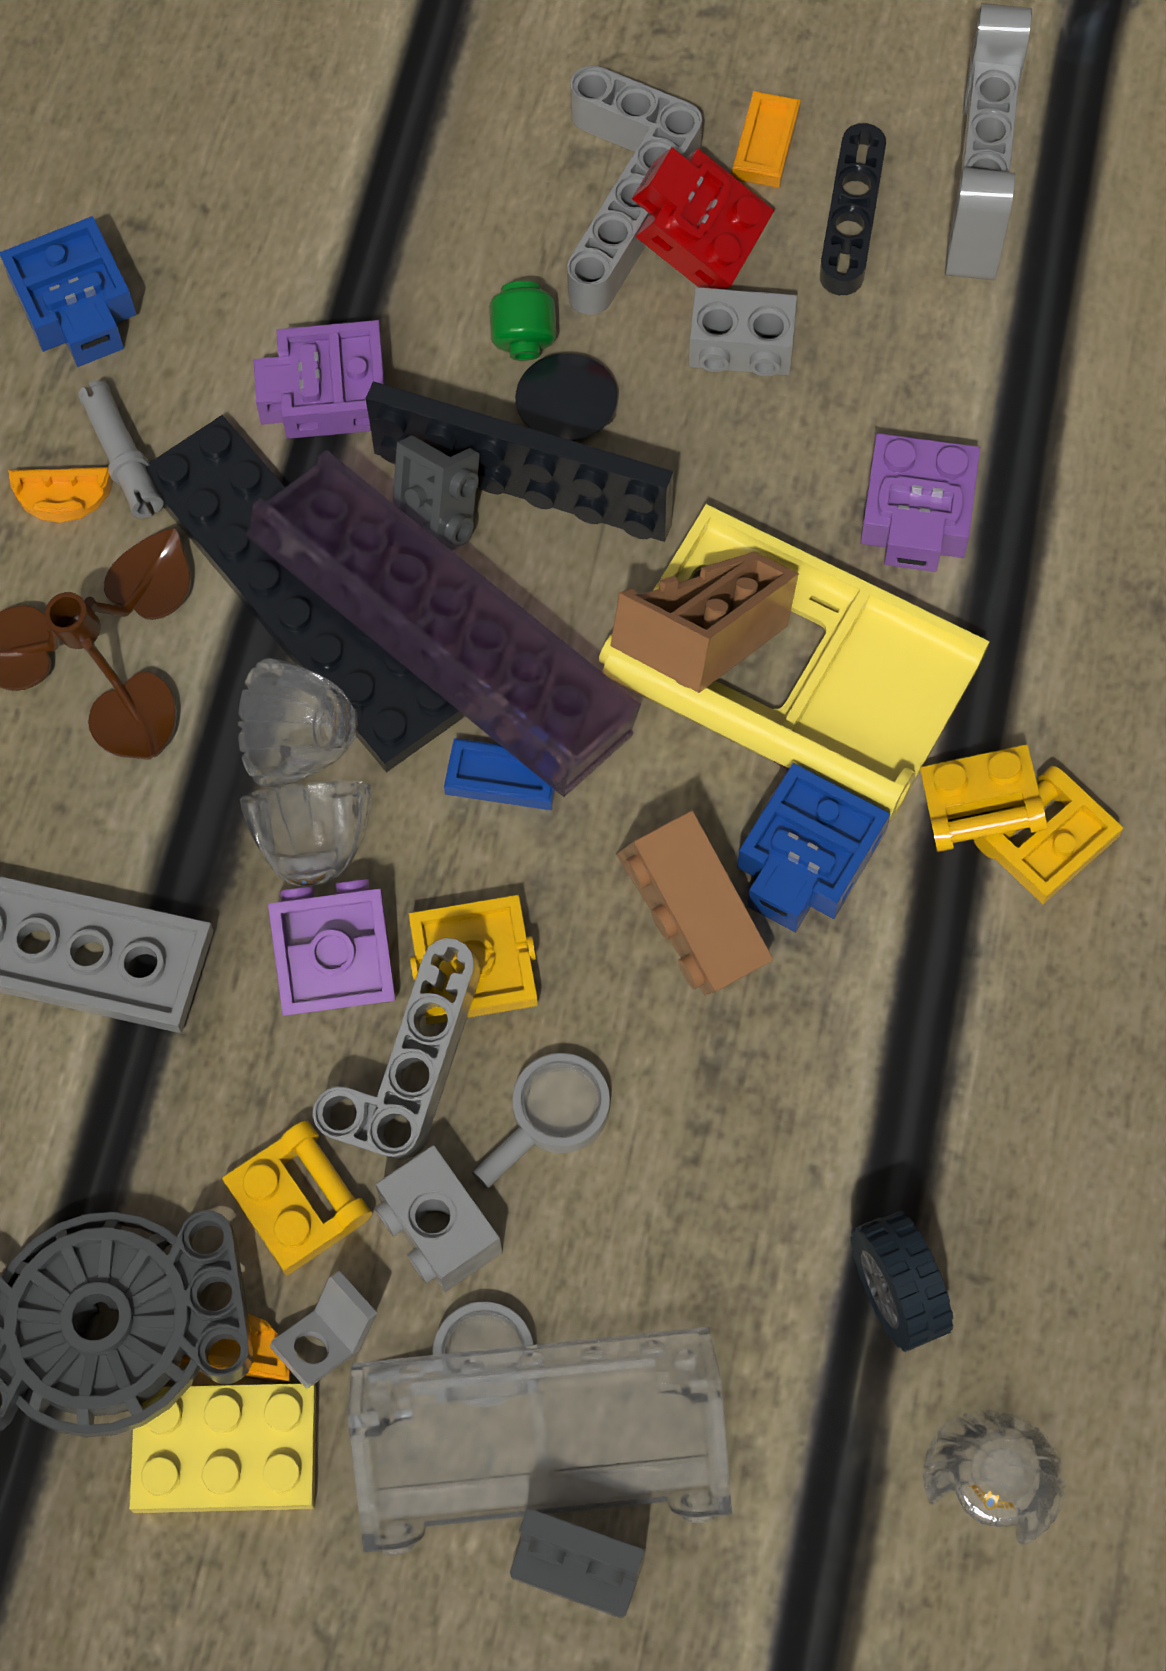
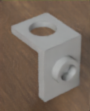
(338, 1321)

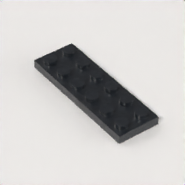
(529, 462)

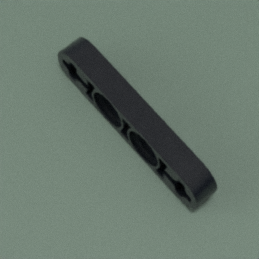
(852, 208)

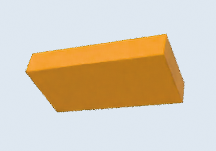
(766, 139)

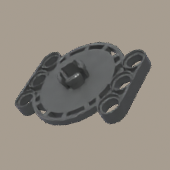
(157, 1322)

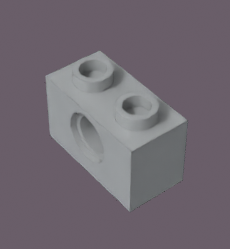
(430, 1186)

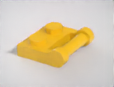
(980, 786)
(1062, 850)
(282, 1211)

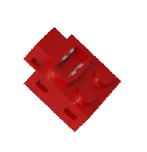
(699, 217)

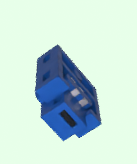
(71, 290)
(809, 848)

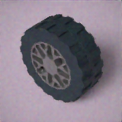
(902, 1280)

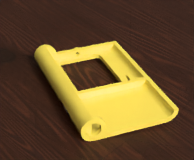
(867, 696)

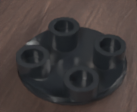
(567, 396)

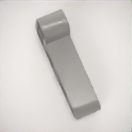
(410, 1047)

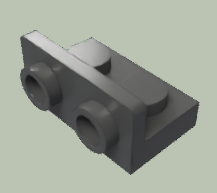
(437, 489)
(577, 1563)

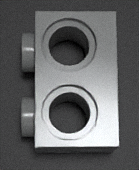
(742, 320)

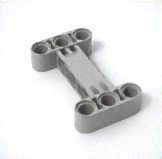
(985, 176)

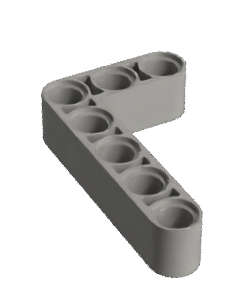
(649, 126)

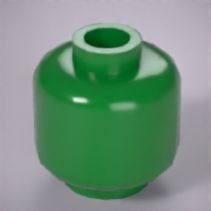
(522, 320)

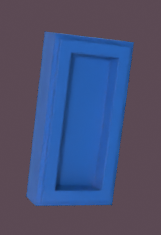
(494, 775)

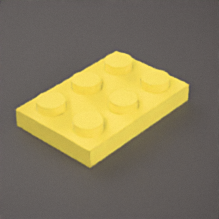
(227, 1451)

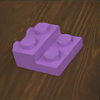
(331, 948)

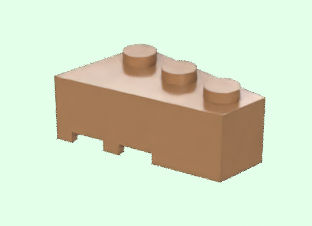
(707, 622)
(695, 904)

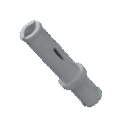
(126, 463)

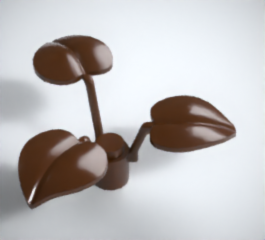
(135, 716)

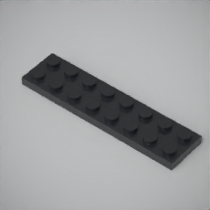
(210, 493)

